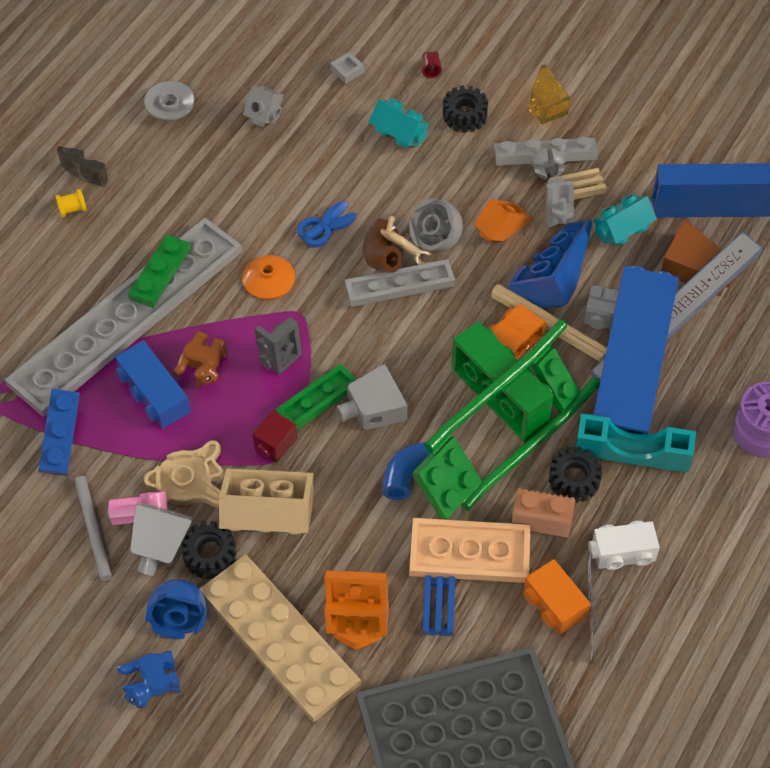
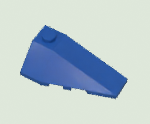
(556, 270)

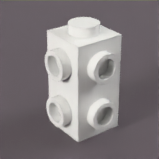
(624, 545)

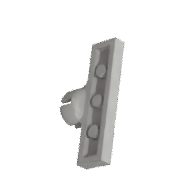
(547, 155)

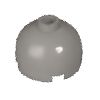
(436, 225)

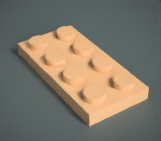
(470, 550)

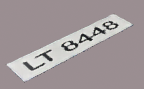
(590, 612)

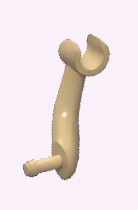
(403, 242)

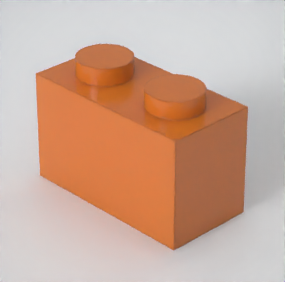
(556, 597)

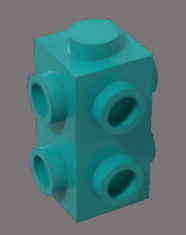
(398, 122)
(625, 219)

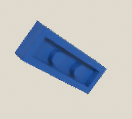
(59, 432)

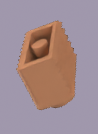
(544, 512)

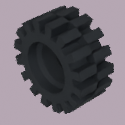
(467, 98)
(575, 460)
(203, 535)

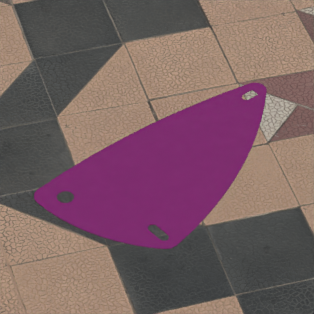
(220, 411)

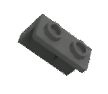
(280, 347)

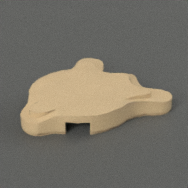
(188, 476)

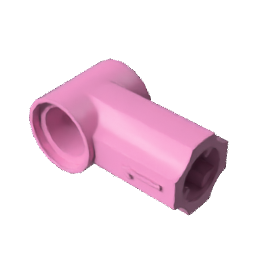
(123, 509)

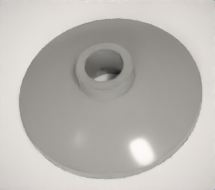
(169, 100)

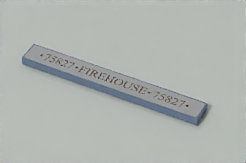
(707, 284)

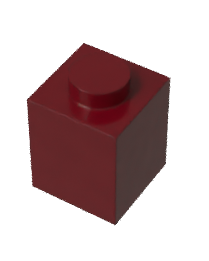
(274, 436)

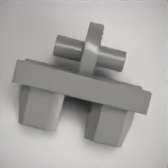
(559, 202)

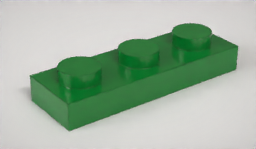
(159, 271)
(317, 397)

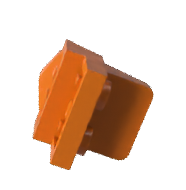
(356, 607)

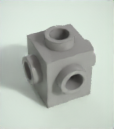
(262, 105)

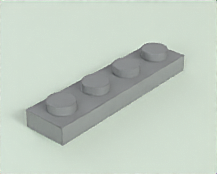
(400, 283)

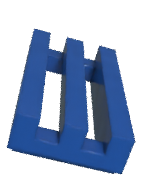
(439, 583)

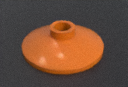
(268, 285)

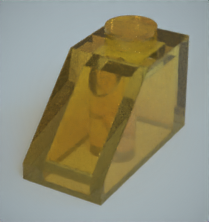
(548, 97)

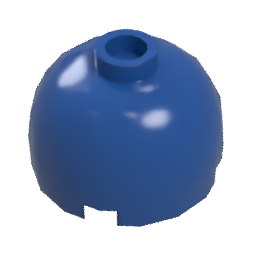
(176, 609)

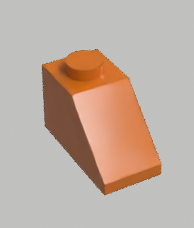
(501, 220)

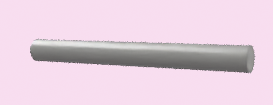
(93, 528)

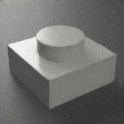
(347, 67)

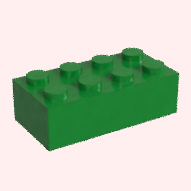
(480, 360)

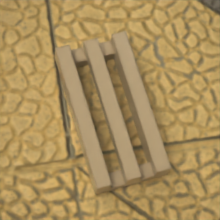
(583, 179)

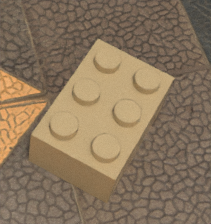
(266, 501)

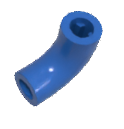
(399, 469)

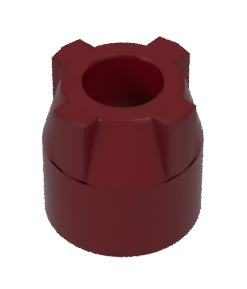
(431, 64)

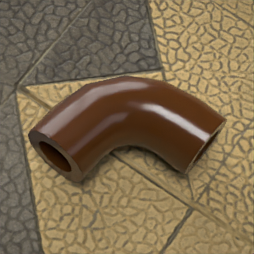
(378, 250)

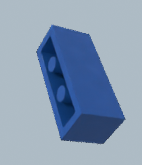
(152, 385)

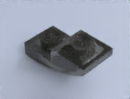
(87, 170)

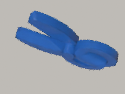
(330, 222)

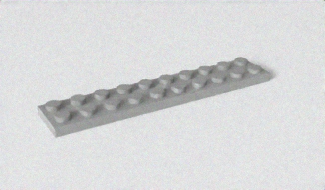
(118, 322)

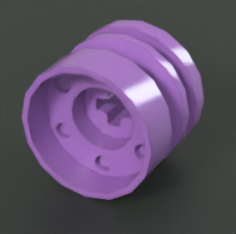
(753, 420)

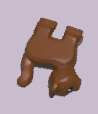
(203, 357)

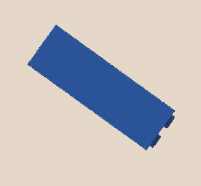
(711, 190)
(636, 349)

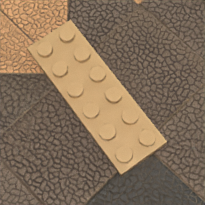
(280, 638)

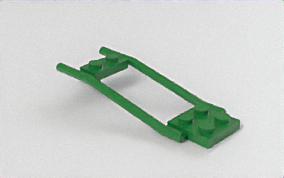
(447, 473)

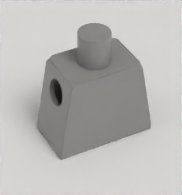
(374, 400)
(156, 535)

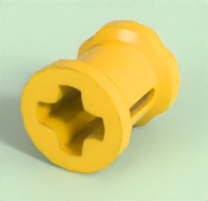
(71, 203)

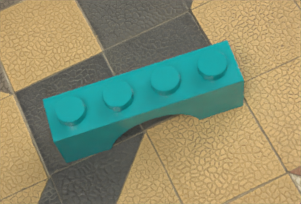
(664, 450)

